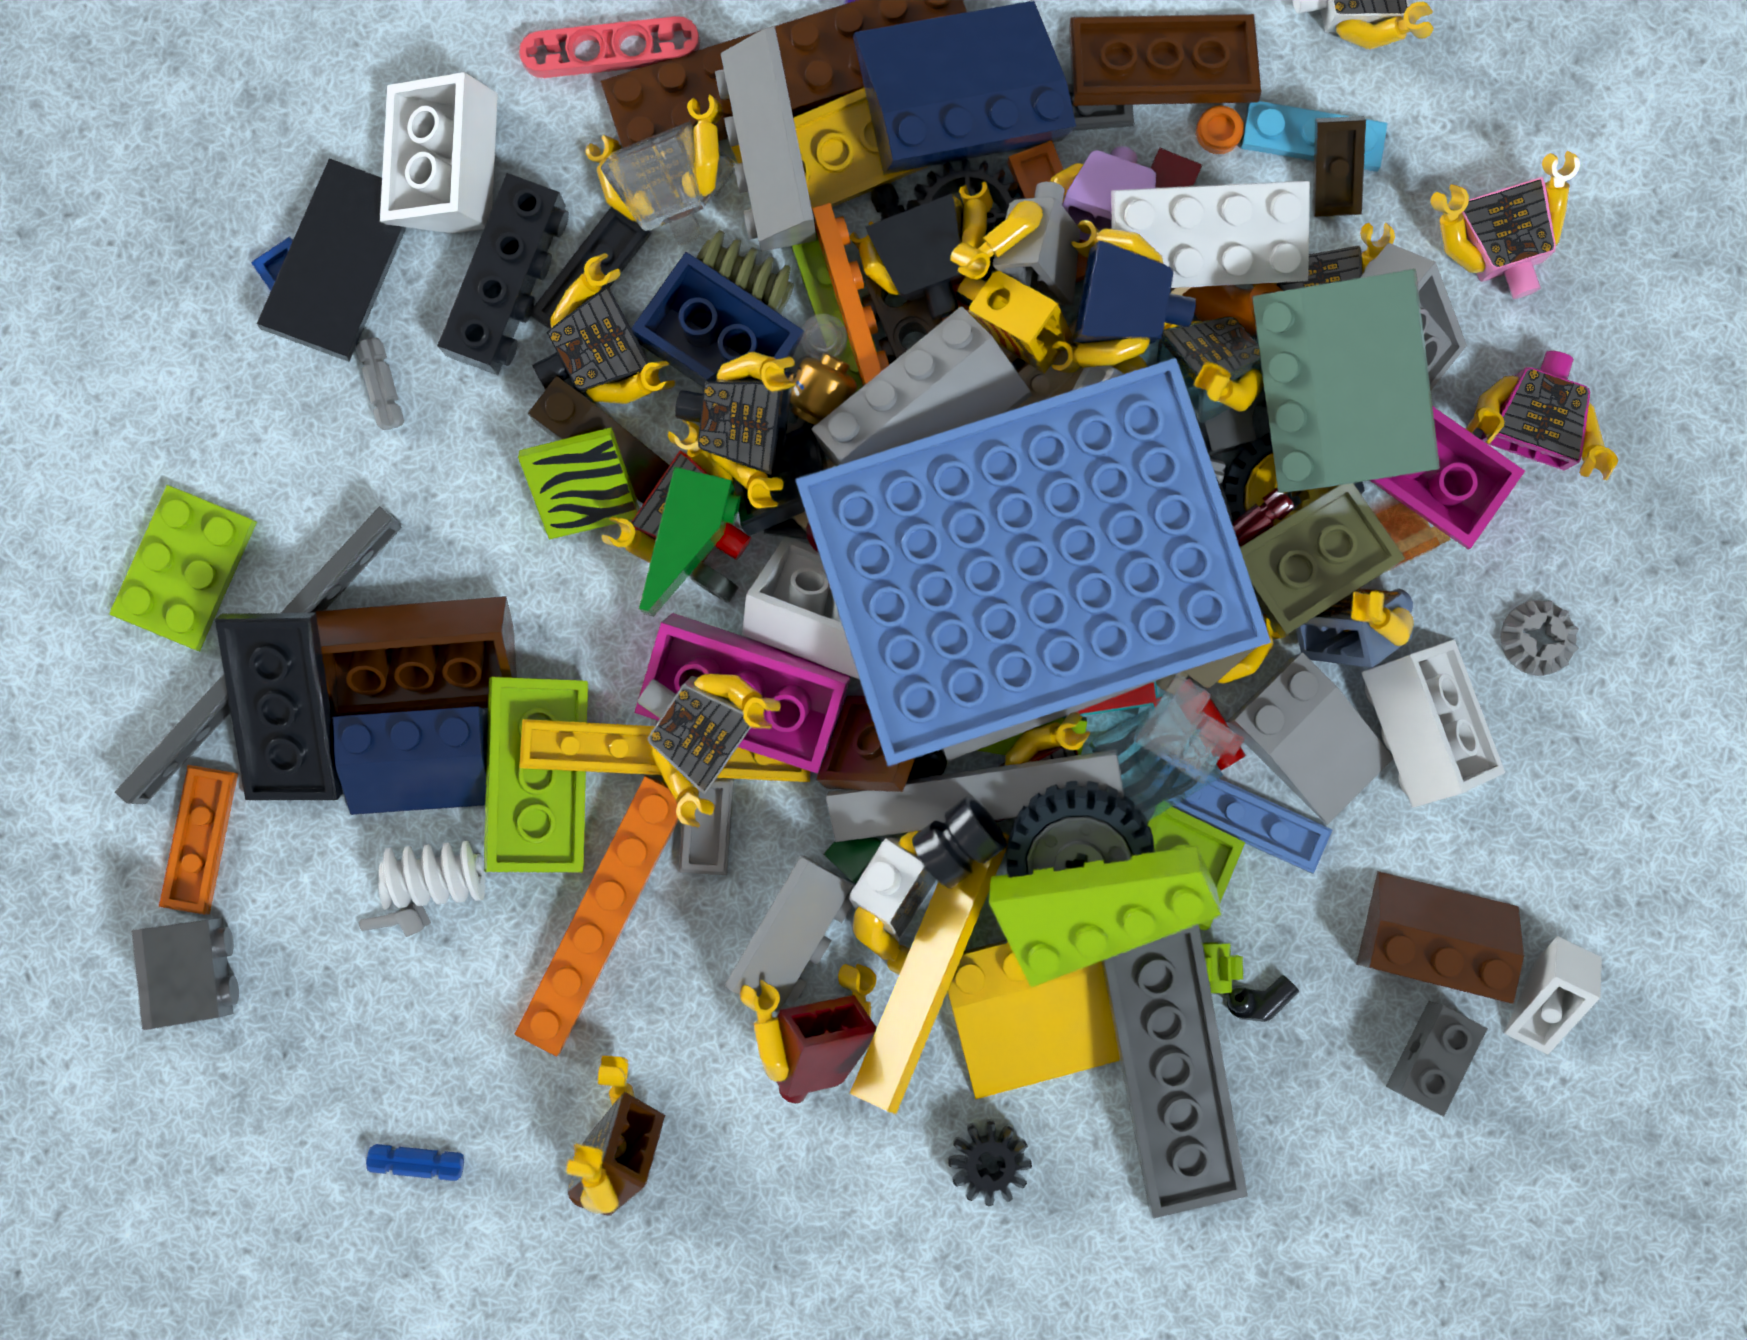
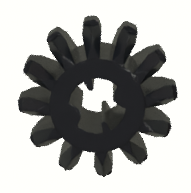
(982, 1178)

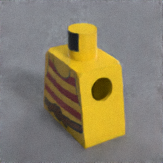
(1016, 317)

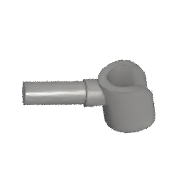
(410, 918)

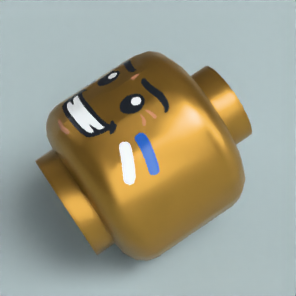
(820, 387)

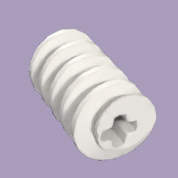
(431, 876)

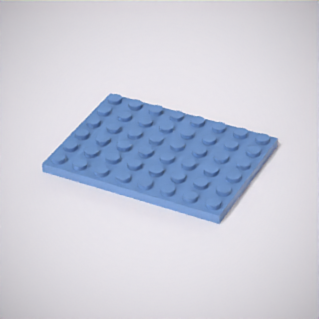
(1032, 561)

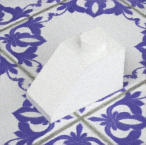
(1556, 995)

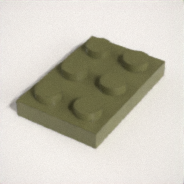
(1318, 558)

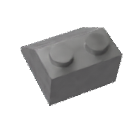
(184, 973)

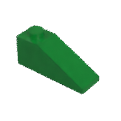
(688, 530)

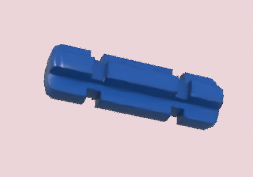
(415, 1162)

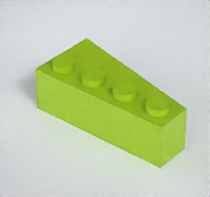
(1101, 909)

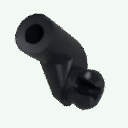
(1261, 1005)

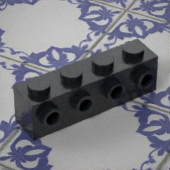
(503, 275)

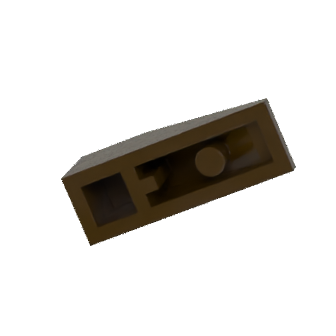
(567, 414)

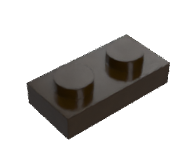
(1338, 166)

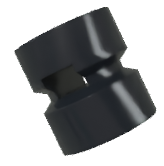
(953, 846)

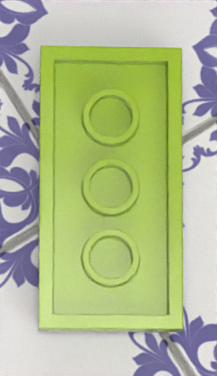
(532, 813)

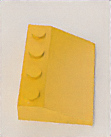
(1023, 1032)

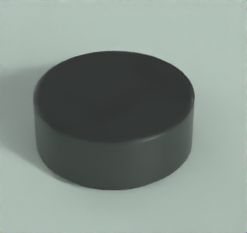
(714, 582)

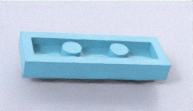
(1291, 132)

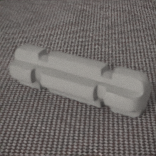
(380, 383)

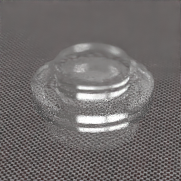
(822, 335)

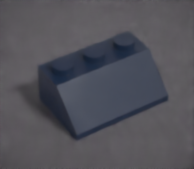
(708, 320)
(412, 759)

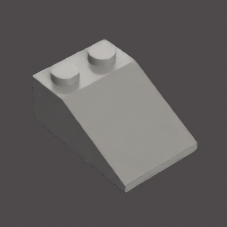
(1440, 325)
(1311, 737)

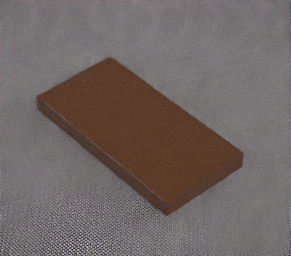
(1164, 59)

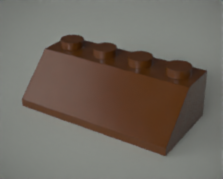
(415, 655)

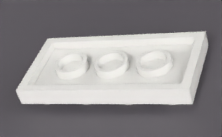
(1222, 230)

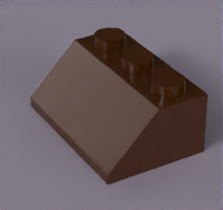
(1443, 937)

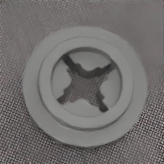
(1522, 649)

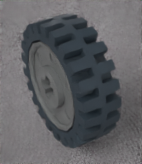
(1076, 822)

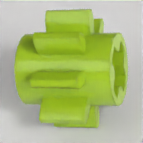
(1222, 966)

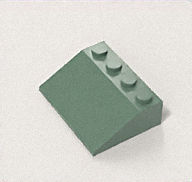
(1346, 381)

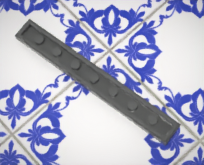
(214, 705)

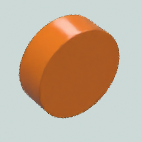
(1219, 129)

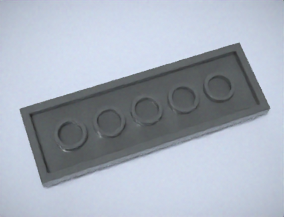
(1174, 1074)

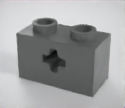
(1436, 1057)

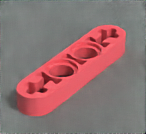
(609, 39)

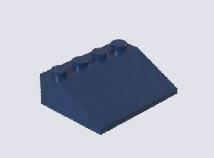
(963, 86)

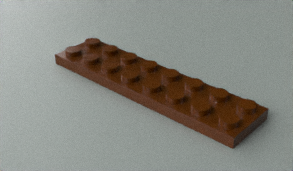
(815, 57)

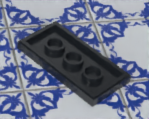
(333, 264)
(279, 705)

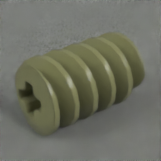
(756, 280)

